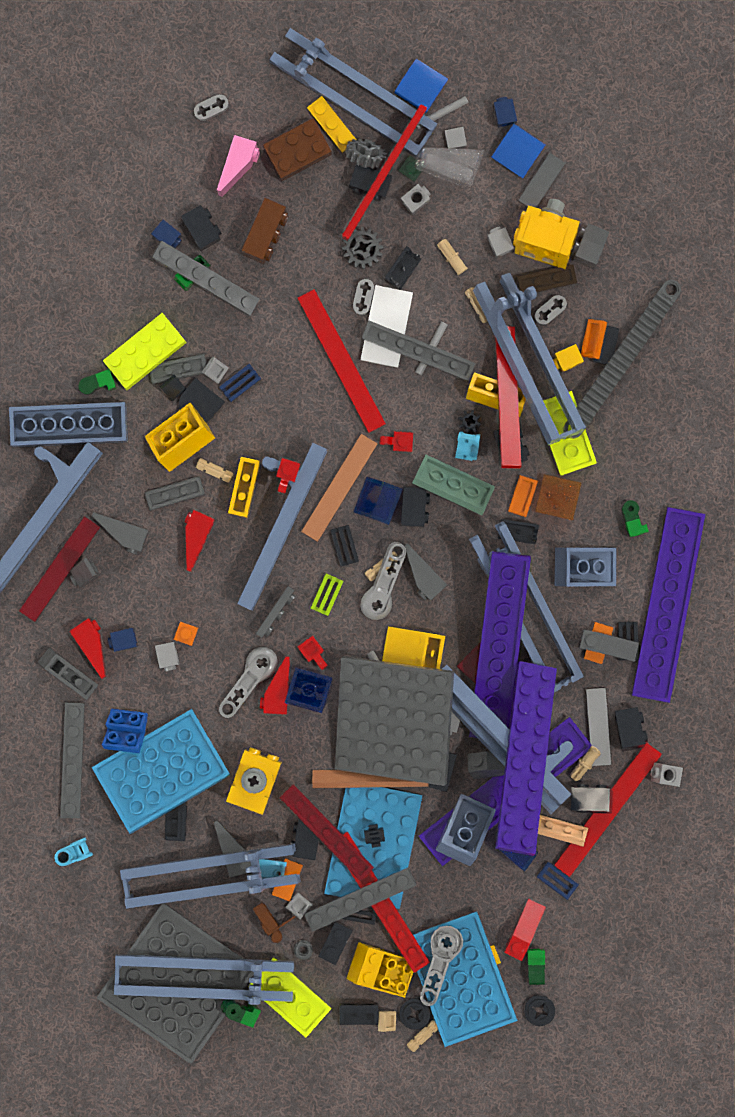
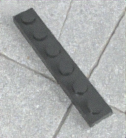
(205, 278)
(418, 351)
(72, 760)
(360, 899)

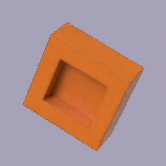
(186, 633)

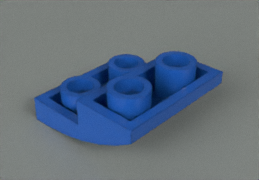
(421, 85)
(518, 150)
(125, 730)

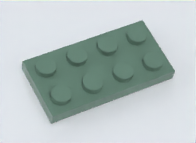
(453, 485)

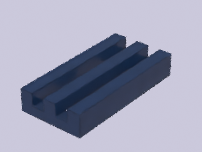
(237, 375)
(544, 870)

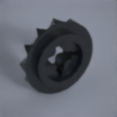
(542, 1019)
(413, 1023)

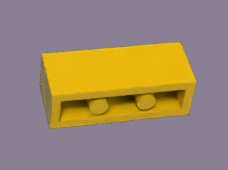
(485, 391)
(244, 487)

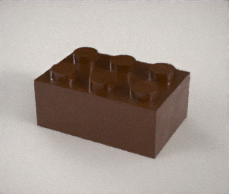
(297, 149)
(265, 231)

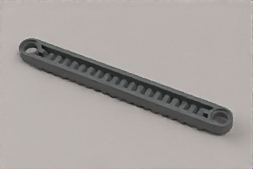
(625, 354)

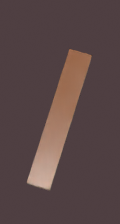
(339, 487)
(347, 779)

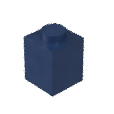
(504, 112)
(167, 234)
(122, 640)

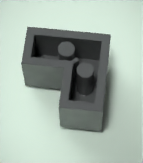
(591, 246)

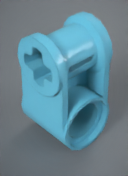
(74, 852)

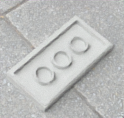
(391, 310)

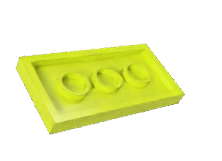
(144, 351)
(568, 453)
(305, 1009)

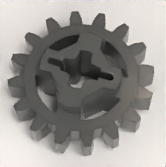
(366, 153)
(351, 253)

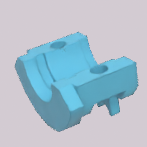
(468, 446)
(271, 868)

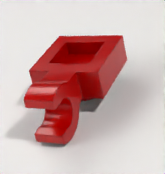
(401, 441)
(287, 472)
(311, 650)

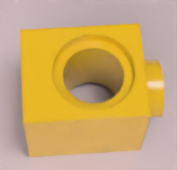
(568, 358)

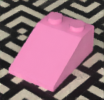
(239, 161)

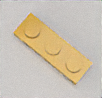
(331, 123)

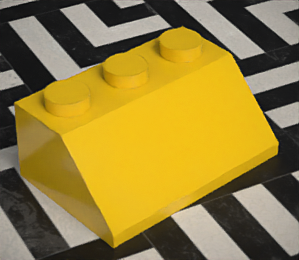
(179, 437)

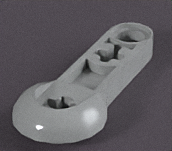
(383, 586)
(251, 676)
(441, 958)

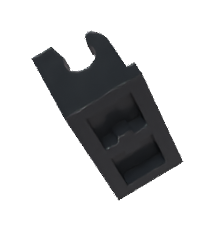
(402, 268)
(522, 531)
(176, 823)
(358, 1013)

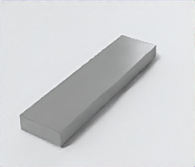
(598, 724)

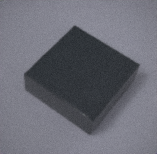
(173, 387)

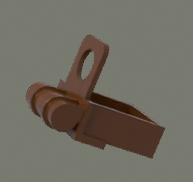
(268, 922)

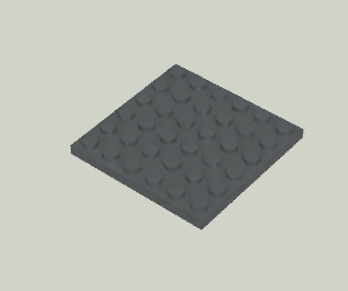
(394, 720)
(175, 1021)

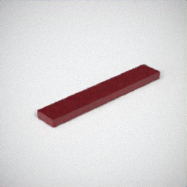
(59, 569)
(326, 832)

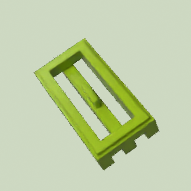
(333, 580)

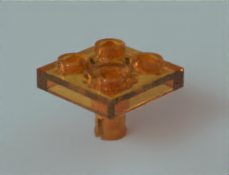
(565, 509)

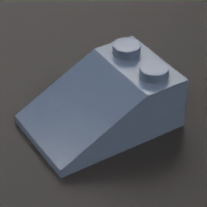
(585, 566)
(465, 830)

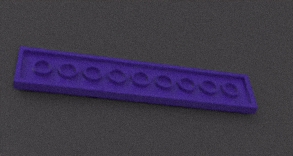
(668, 604)
(502, 633)
(526, 758)
(491, 791)

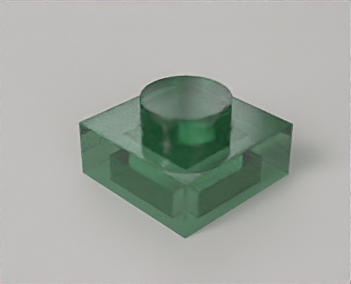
(408, 169)

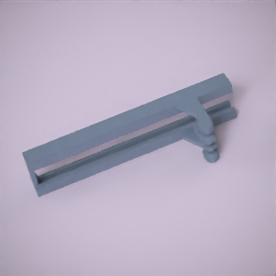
(317, 50)
(521, 305)
(68, 482)
(283, 523)
(511, 547)
(495, 737)
(255, 884)
(253, 995)

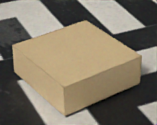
(387, 1021)

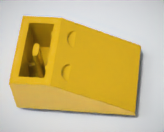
(413, 648)
(380, 970)

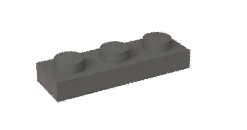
(276, 613)

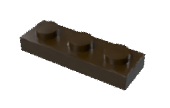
(548, 279)

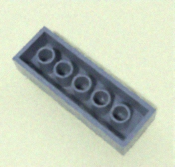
(68, 424)

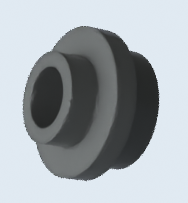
(303, 956)

